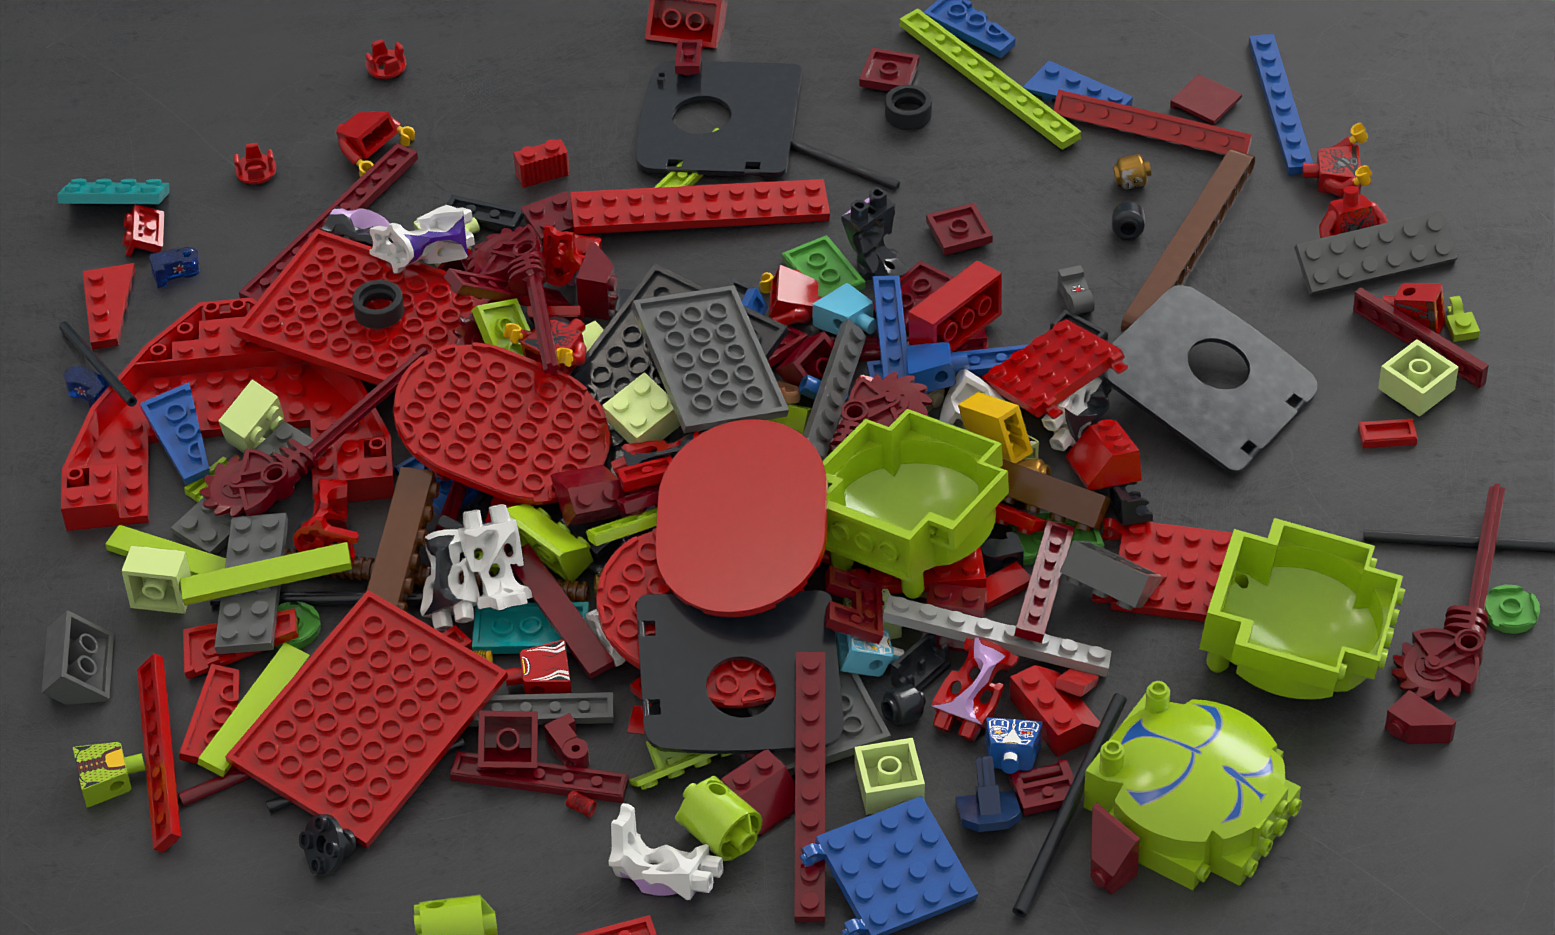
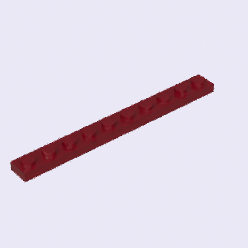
(358, 196)
(809, 783)

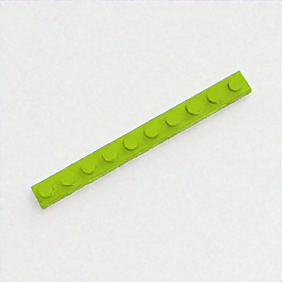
(990, 79)

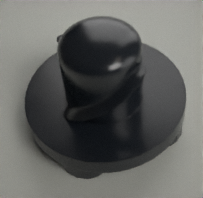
(326, 844)

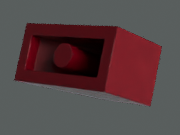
(1419, 721)

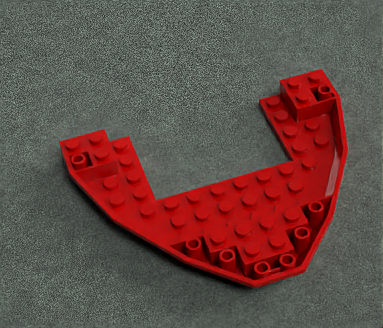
(110, 460)

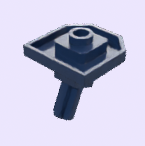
(988, 808)

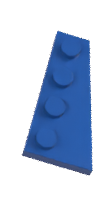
(972, 26)
(1055, 77)
(178, 430)

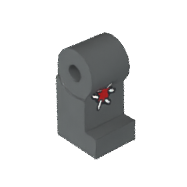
(1075, 290)

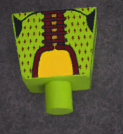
(105, 771)

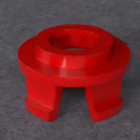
(394, 60)
(253, 164)

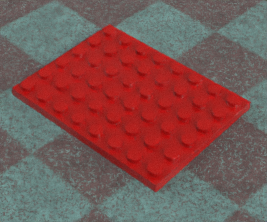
(313, 316)
(367, 717)

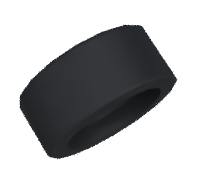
(908, 119)
(382, 317)

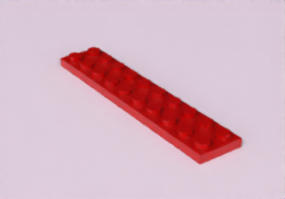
(699, 206)

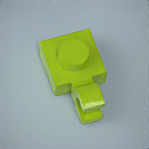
(1459, 324)

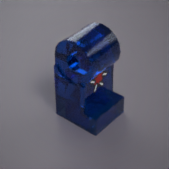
(174, 264)
(84, 384)

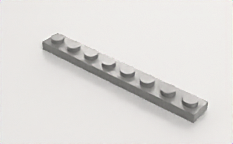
(962, 626)

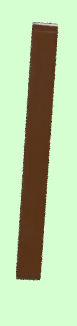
(1194, 232)

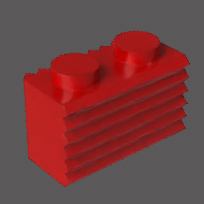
(541, 163)

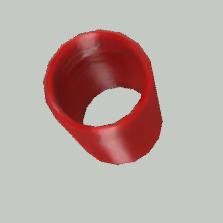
(585, 810)

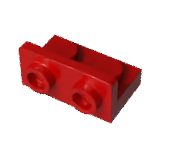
(143, 229)

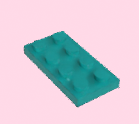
(108, 192)
(515, 628)

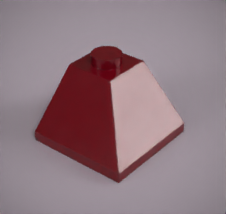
(1112, 851)

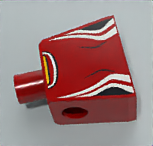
(542, 670)

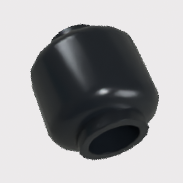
(1128, 220)
(903, 704)

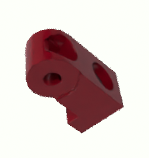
(564, 742)

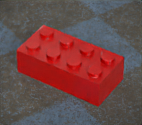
(958, 308)

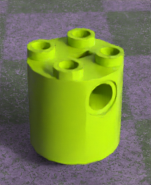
(719, 818)
(455, 917)

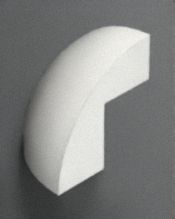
(965, 386)

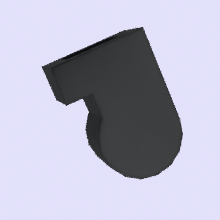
(1002, 553)

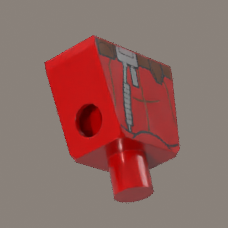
(1422, 303)

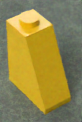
(999, 422)

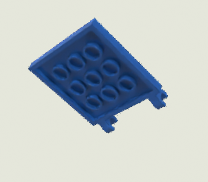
(893, 869)

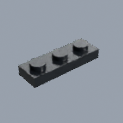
(489, 214)

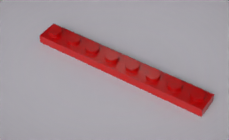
(1150, 123)
(158, 753)

